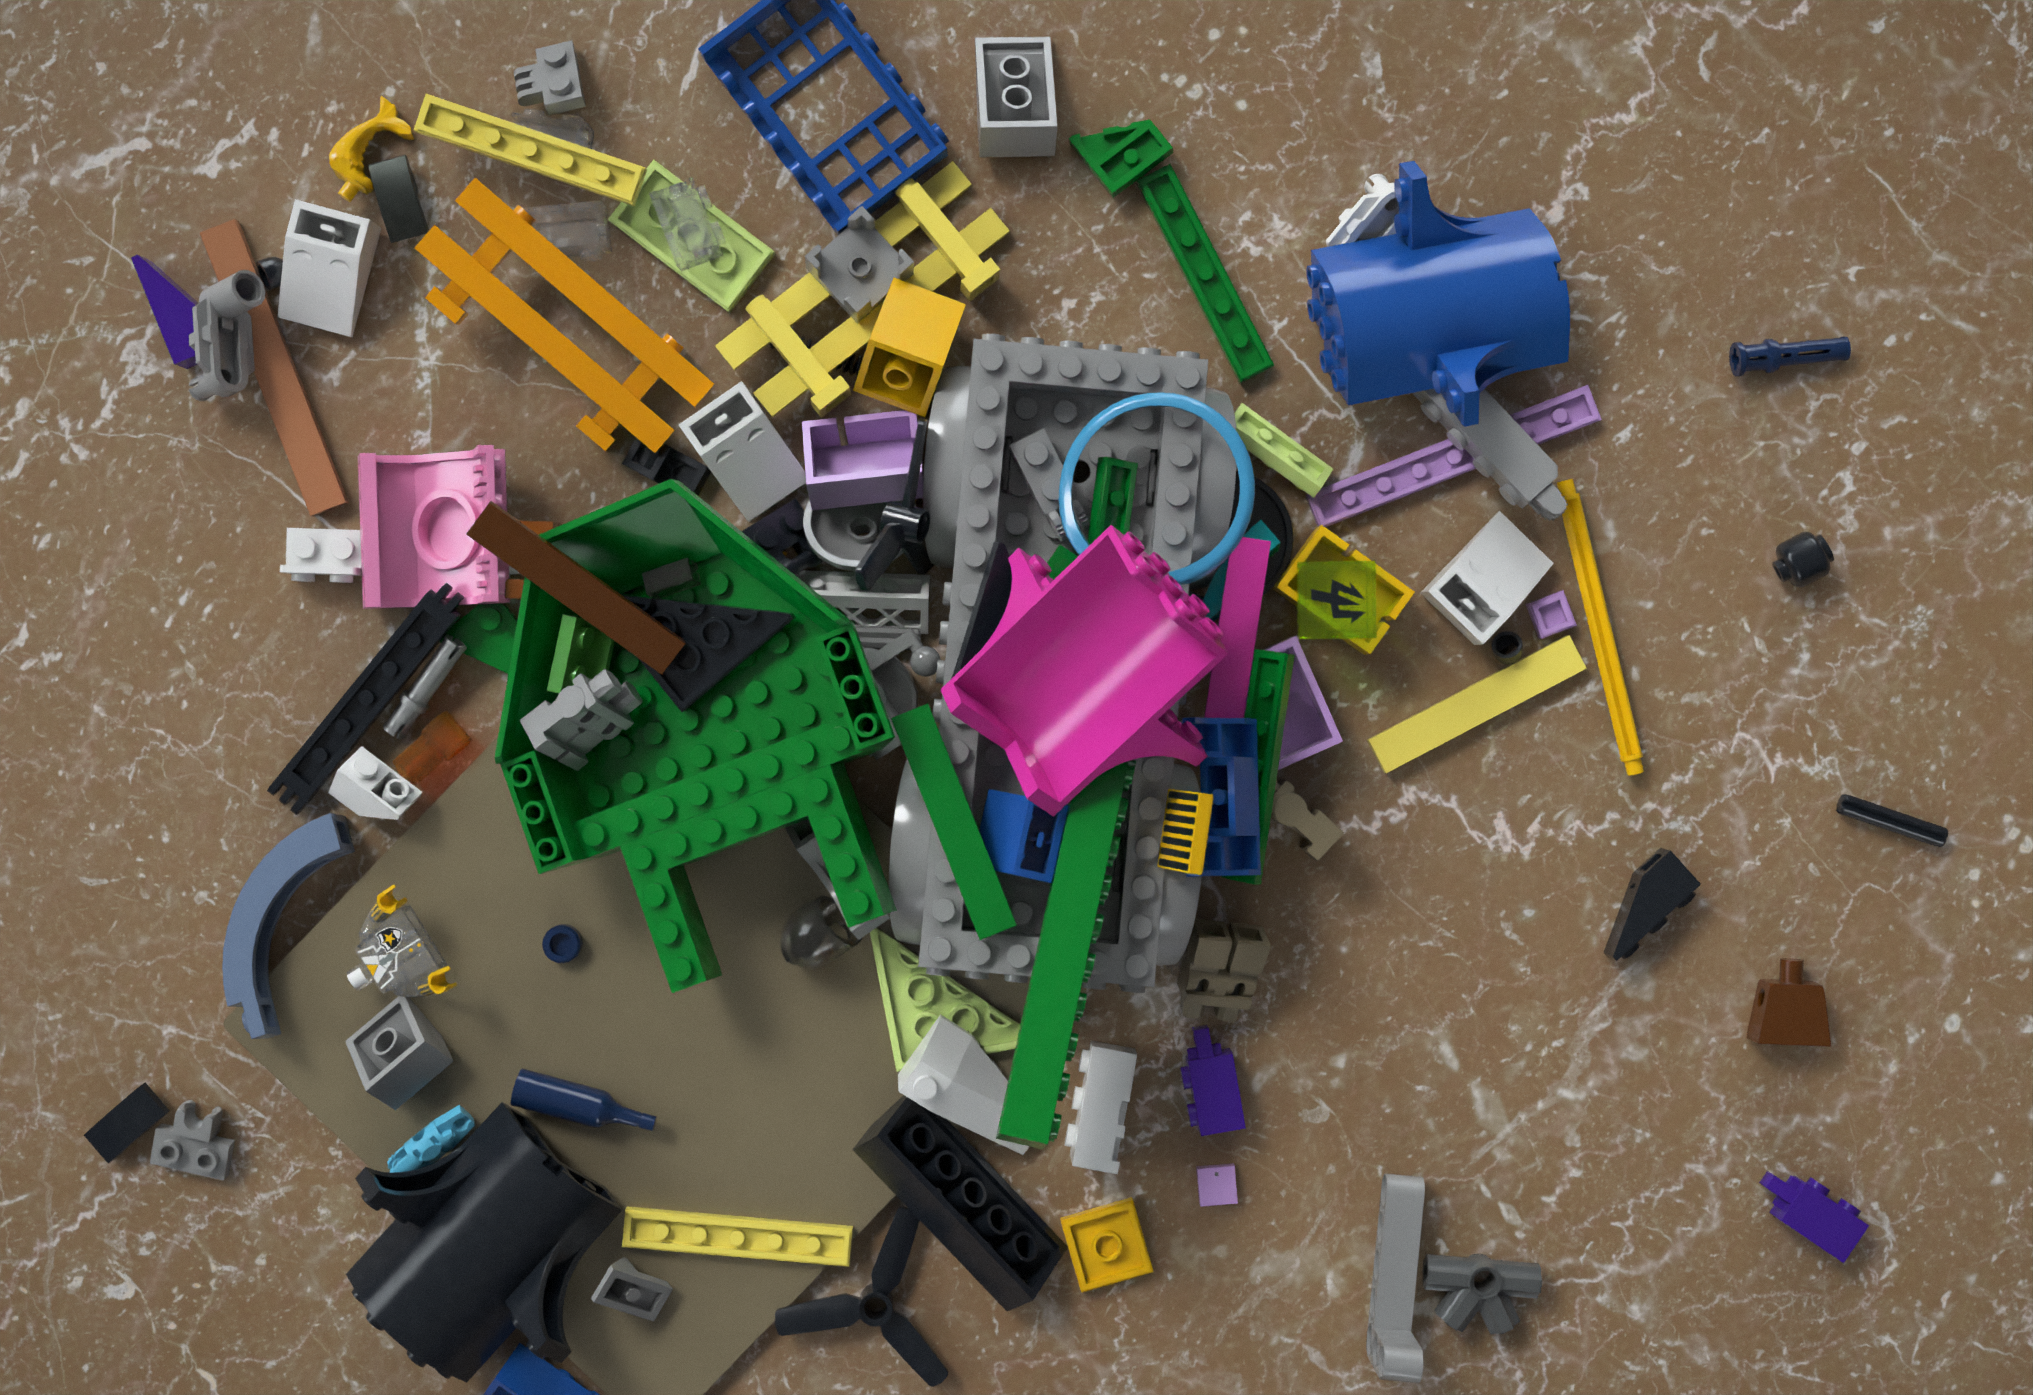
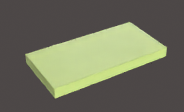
(721, 279)

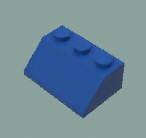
(530, 1375)

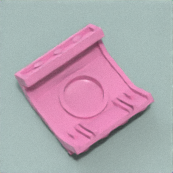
(418, 522)

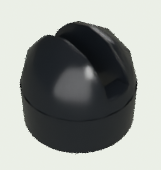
(270, 271)
(1503, 644)

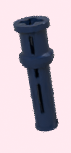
(1770, 351)

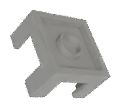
(858, 266)

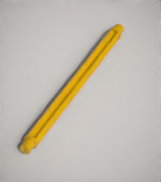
(1600, 629)

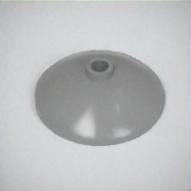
(835, 532)

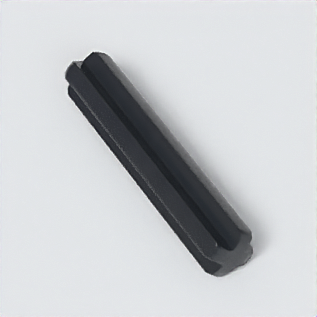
(1892, 820)

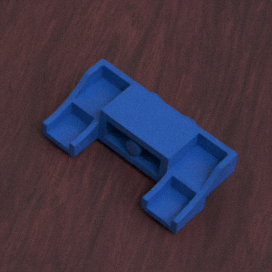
(1232, 778)

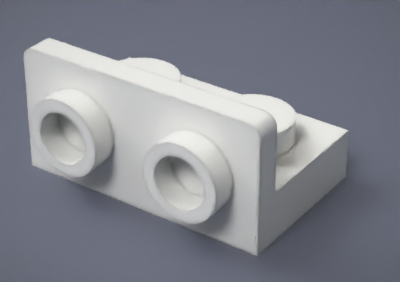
(322, 553)

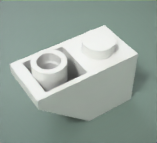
(372, 787)

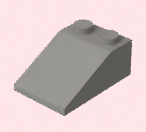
(1015, 97)

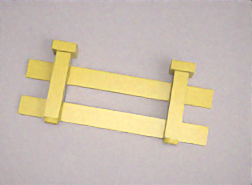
(811, 367)

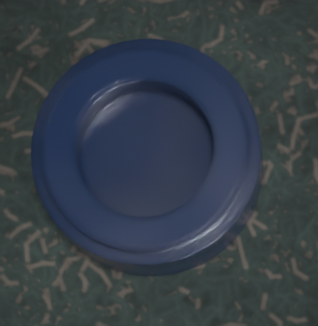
(562, 943)

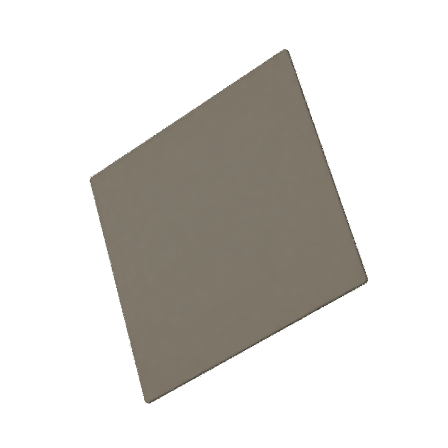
(750, 1074)

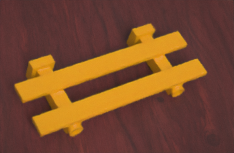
(474, 279)

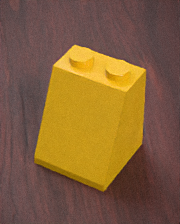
(908, 347)

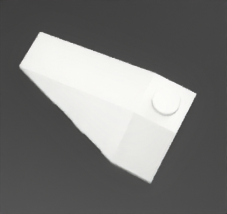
(957, 1081)

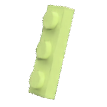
(1281, 451)

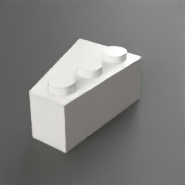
(1101, 1106)

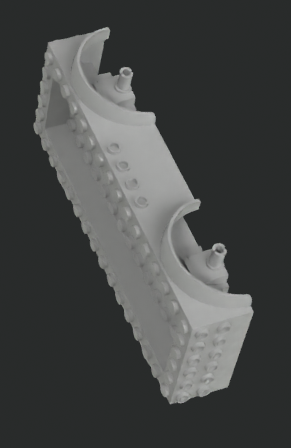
(1177, 511)

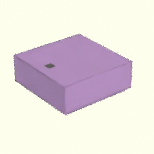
(1551, 614)
(1217, 1184)

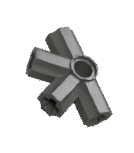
(1488, 1296)

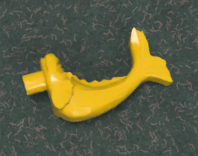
(348, 151)

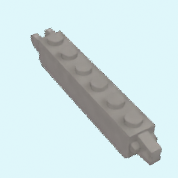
(1502, 452)

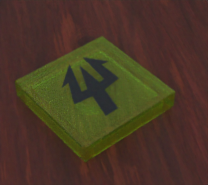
(1336, 600)

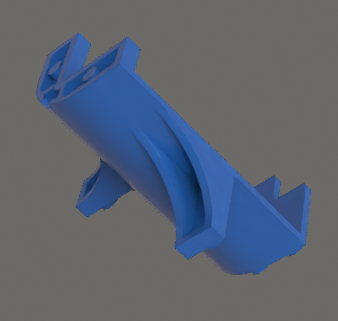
(1439, 303)

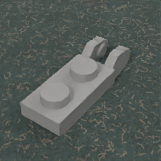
(1042, 474)

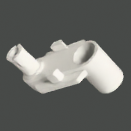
(1370, 216)

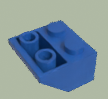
(1021, 835)

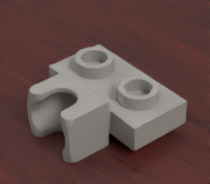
(193, 1144)

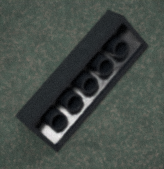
(962, 1201)

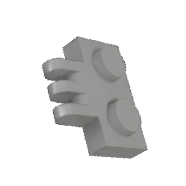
(552, 79)

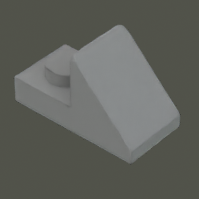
(632, 1291)

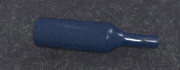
(573, 1102)

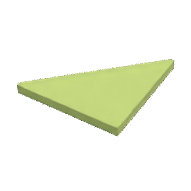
(917, 999)

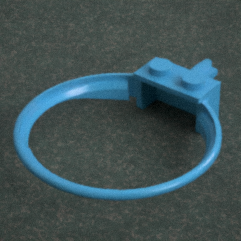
(1245, 469)

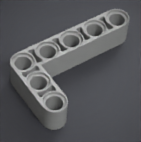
(1389, 1340)

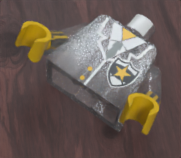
(398, 952)

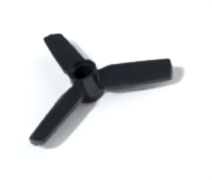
(900, 526)
(846, 1309)

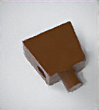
(1789, 1009)

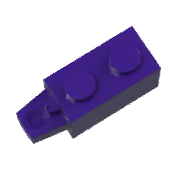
(1213, 1086)
(1814, 1215)

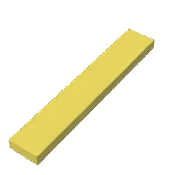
(530, 149)
(1476, 704)
(737, 1236)

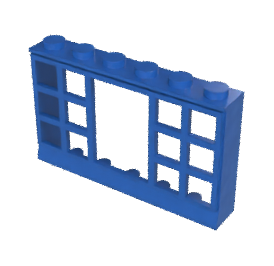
(780, 138)

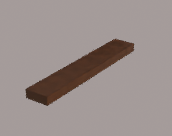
(575, 587)

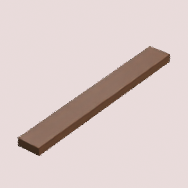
(280, 380)

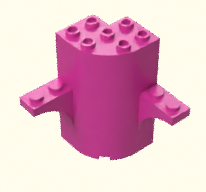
(1088, 668)

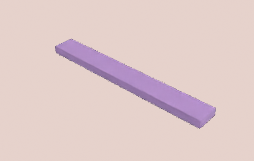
(1443, 461)

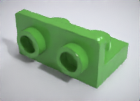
(578, 650)

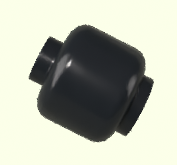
(1803, 559)

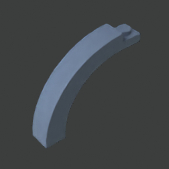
(259, 909)

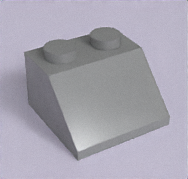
(398, 1052)

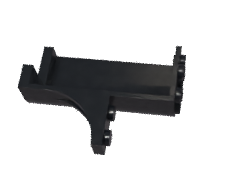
(479, 1247)

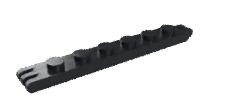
(367, 697)

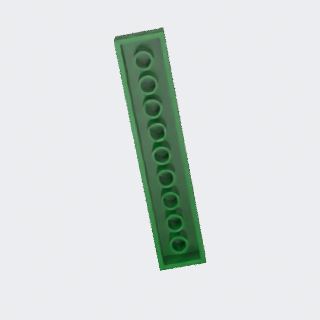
(1064, 960)

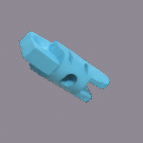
(432, 1141)

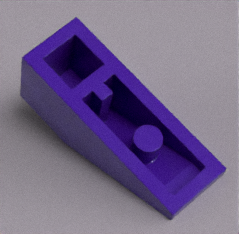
(171, 309)

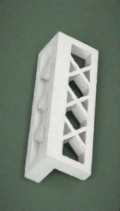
(888, 595)

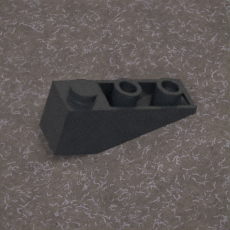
(1650, 896)

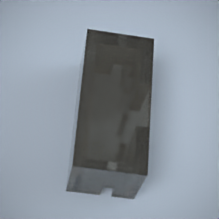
(671, 578)

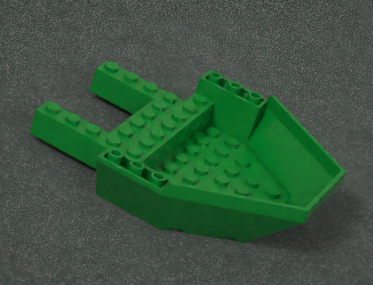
(728, 768)

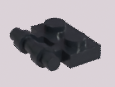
(781, 532)

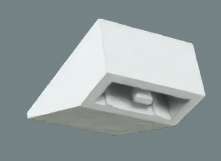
(326, 267)
(744, 451)
(1487, 579)

